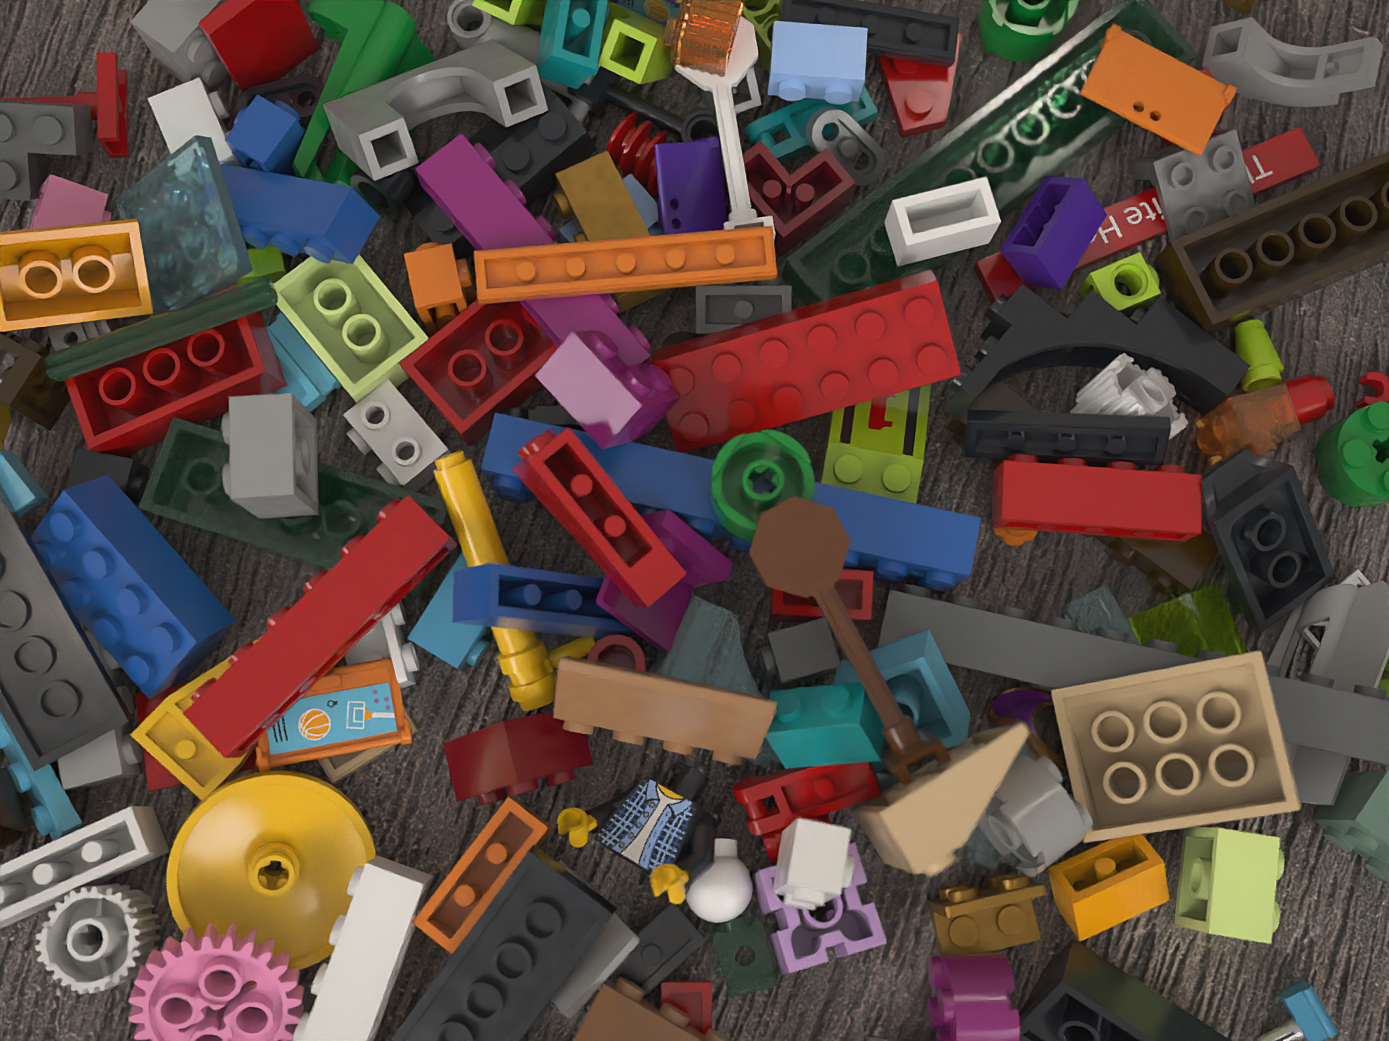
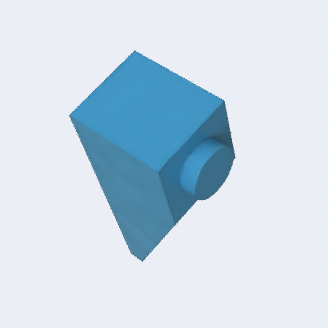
(450, 641)

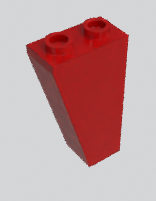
(597, 515)

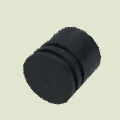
(394, 188)

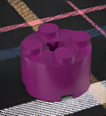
(972, 998)

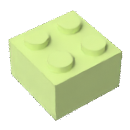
(1229, 883)

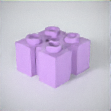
(803, 939)

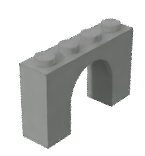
(485, 78)

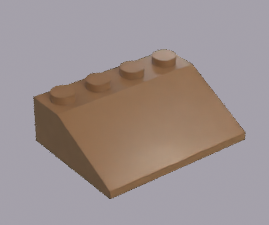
(661, 708)

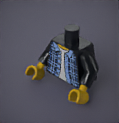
(654, 830)

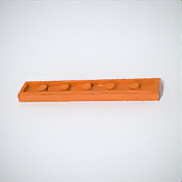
(625, 264)

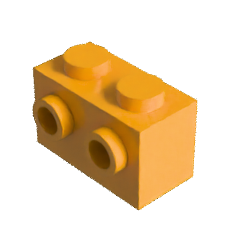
(1108, 884)

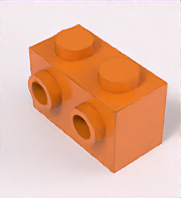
(439, 284)

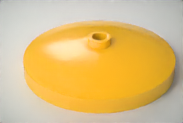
(232, 836)

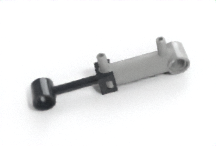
(593, 94)

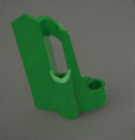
(376, 45)

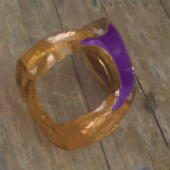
(1023, 706)

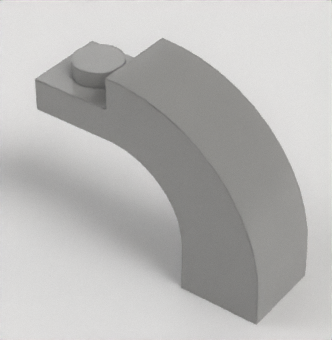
(1288, 73)

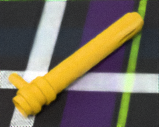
(521, 652)

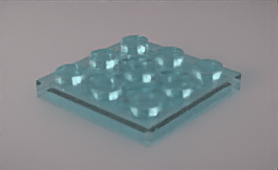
(186, 227)

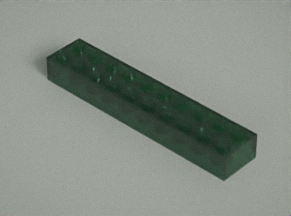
(1013, 140)

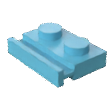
(302, 368)

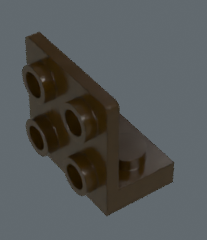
(26, 384)

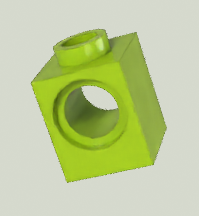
(1132, 272)

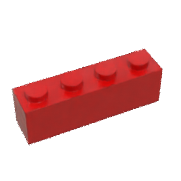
(1097, 499)

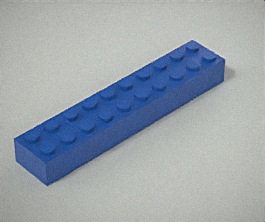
(885, 533)

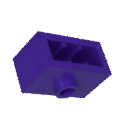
(1053, 232)

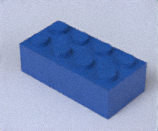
(129, 585)

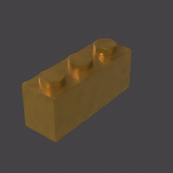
(601, 210)

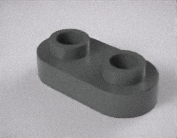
(845, 142)

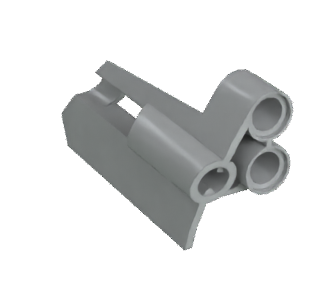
(1350, 653)

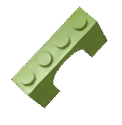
(629, 41)

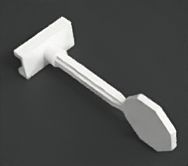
(742, 58)

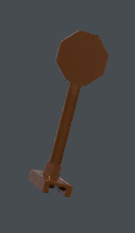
(803, 552)

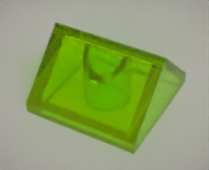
(1192, 622)

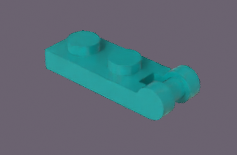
(793, 123)

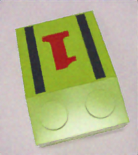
(878, 445)

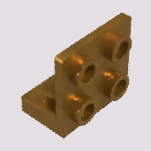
(987, 917)

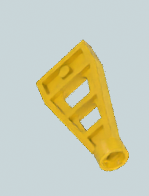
(182, 747)

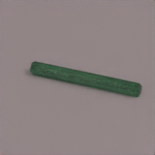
(161, 329)

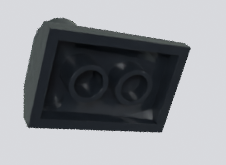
(1264, 536)

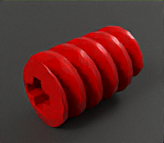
(635, 152)

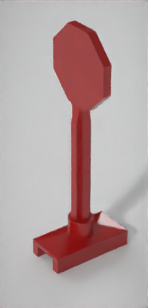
(108, 105)

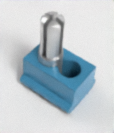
(1307, 1014)

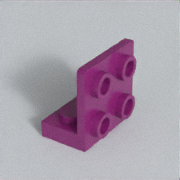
(697, 558)

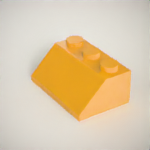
(72, 274)

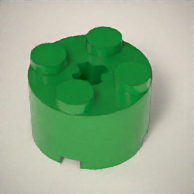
(1023, 27)
(1356, 457)
(748, 461)

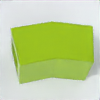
(266, 263)

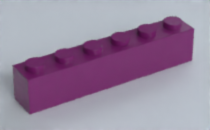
(494, 217)

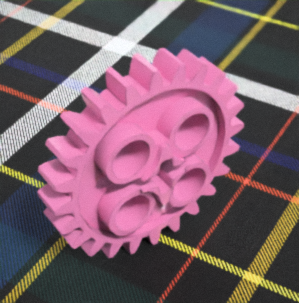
(190, 973)

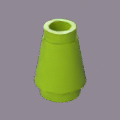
(1257, 350)

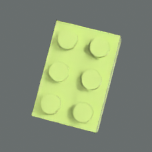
(350, 322)

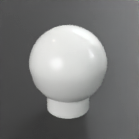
(724, 888)

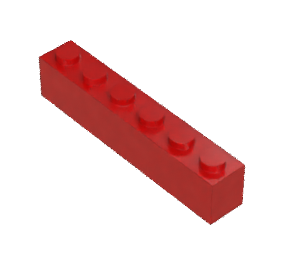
(319, 628)

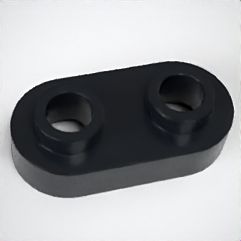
(290, 90)

